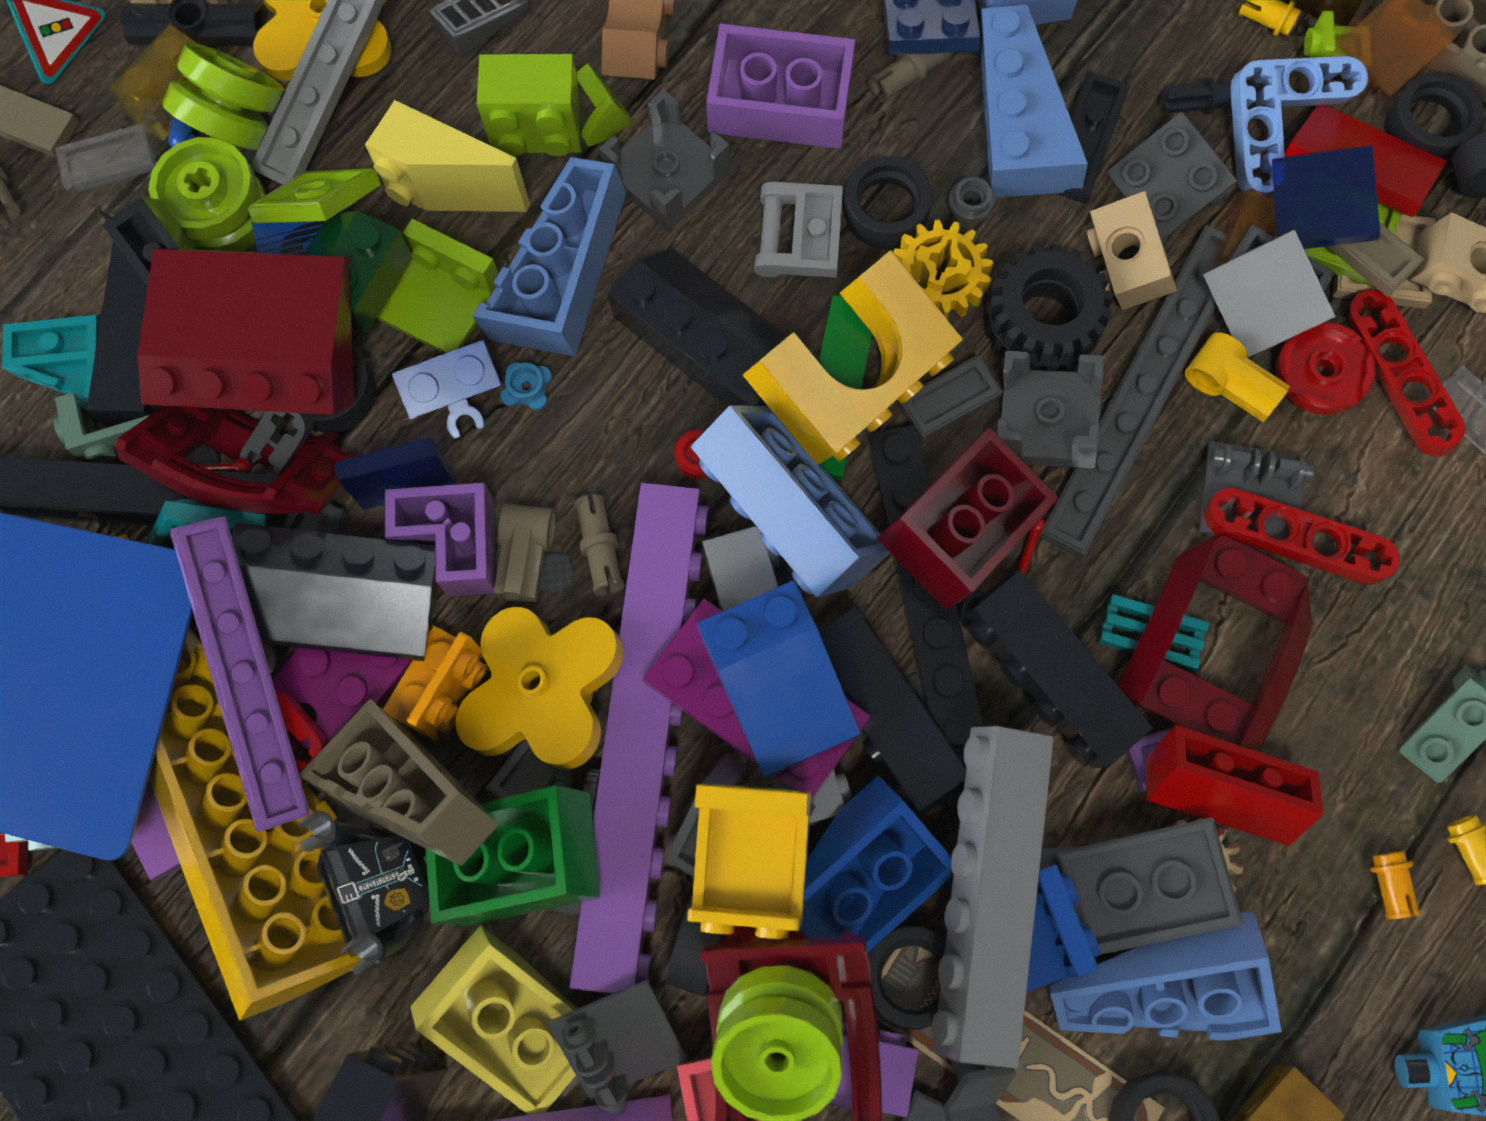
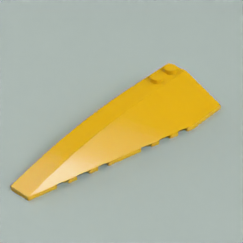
(249, 886)

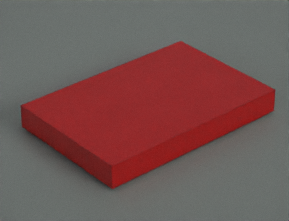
(1401, 169)

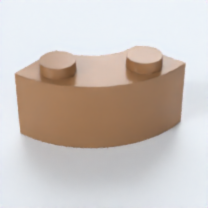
(635, 38)

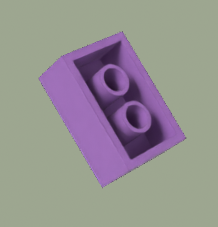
(780, 86)

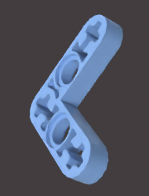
(1277, 94)

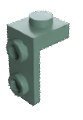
(80, 433)
(1451, 729)

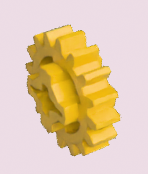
(963, 277)

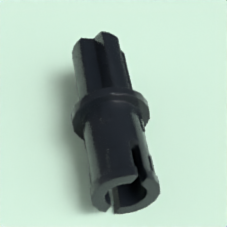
(1199, 96)

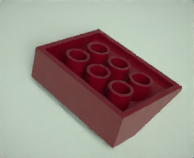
(247, 332)

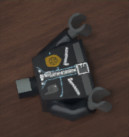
(371, 885)

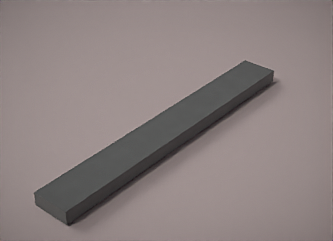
(1137, 401)

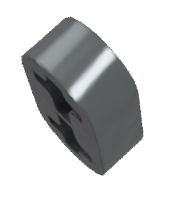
(285, 446)

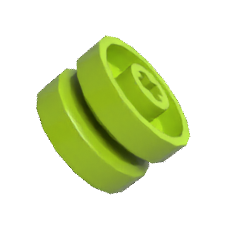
(222, 96)
(208, 192)
(778, 1044)

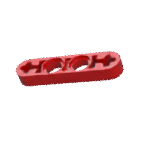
(1411, 369)
(1299, 544)

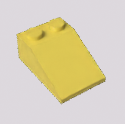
(442, 166)
(493, 1020)

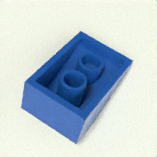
(778, 679)
(871, 868)

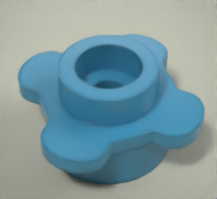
(522, 373)

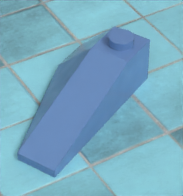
(1186, 983)

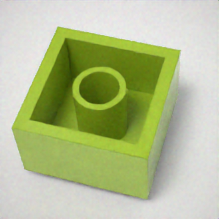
(530, 103)

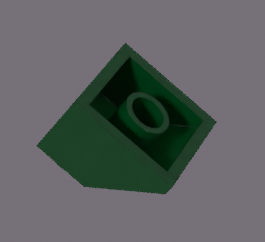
(375, 260)

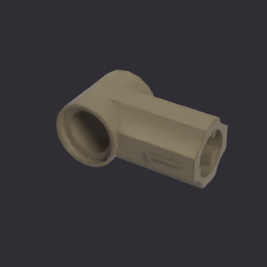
(523, 538)

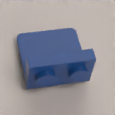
(1059, 941)

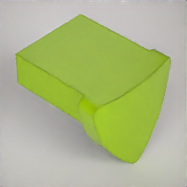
(609, 114)

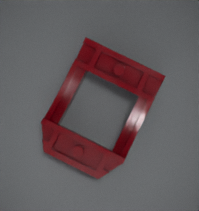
(173, 432)
(1192, 701)
(839, 964)

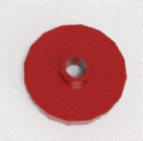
(1341, 354)

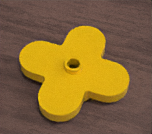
(286, 35)
(540, 687)

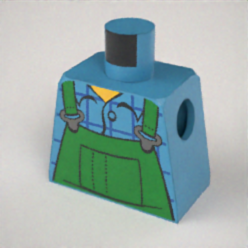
(1449, 1065)

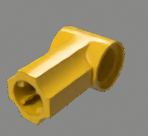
(1225, 370)

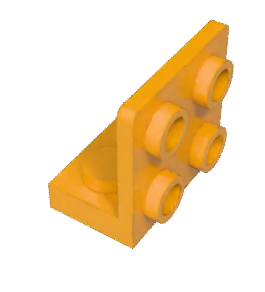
(433, 688)

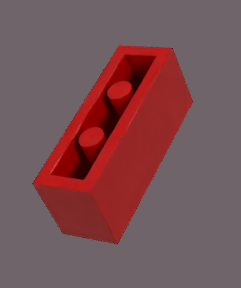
(1233, 785)

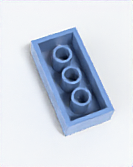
(789, 500)

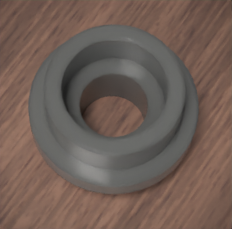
(975, 189)

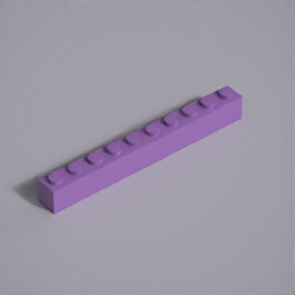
(638, 745)

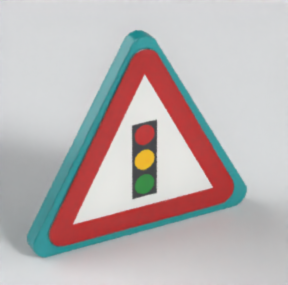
(54, 31)

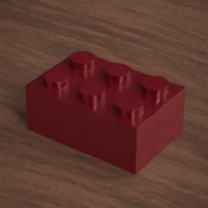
(968, 519)

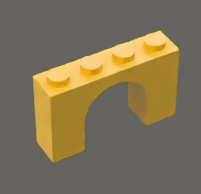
(911, 342)

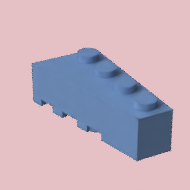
(1026, 119)
(556, 272)

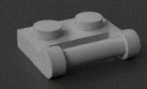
(814, 234)

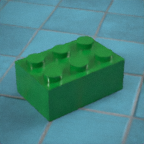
(528, 864)

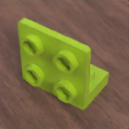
(439, 289)

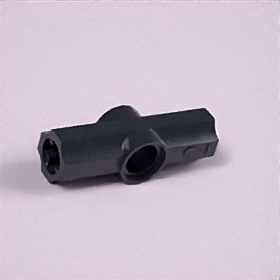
(203, 23)

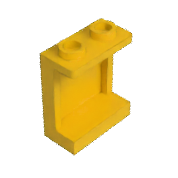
(750, 859)

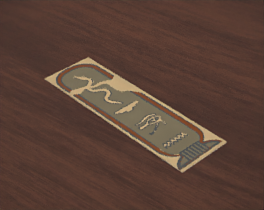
(1052, 1074)

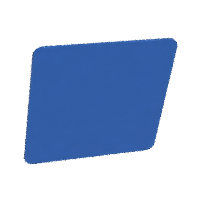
(83, 680)

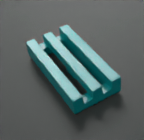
(1128, 606)

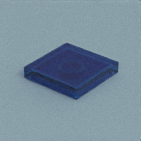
(1327, 197)
(393, 468)

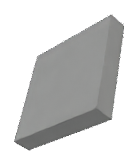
(1269, 294)

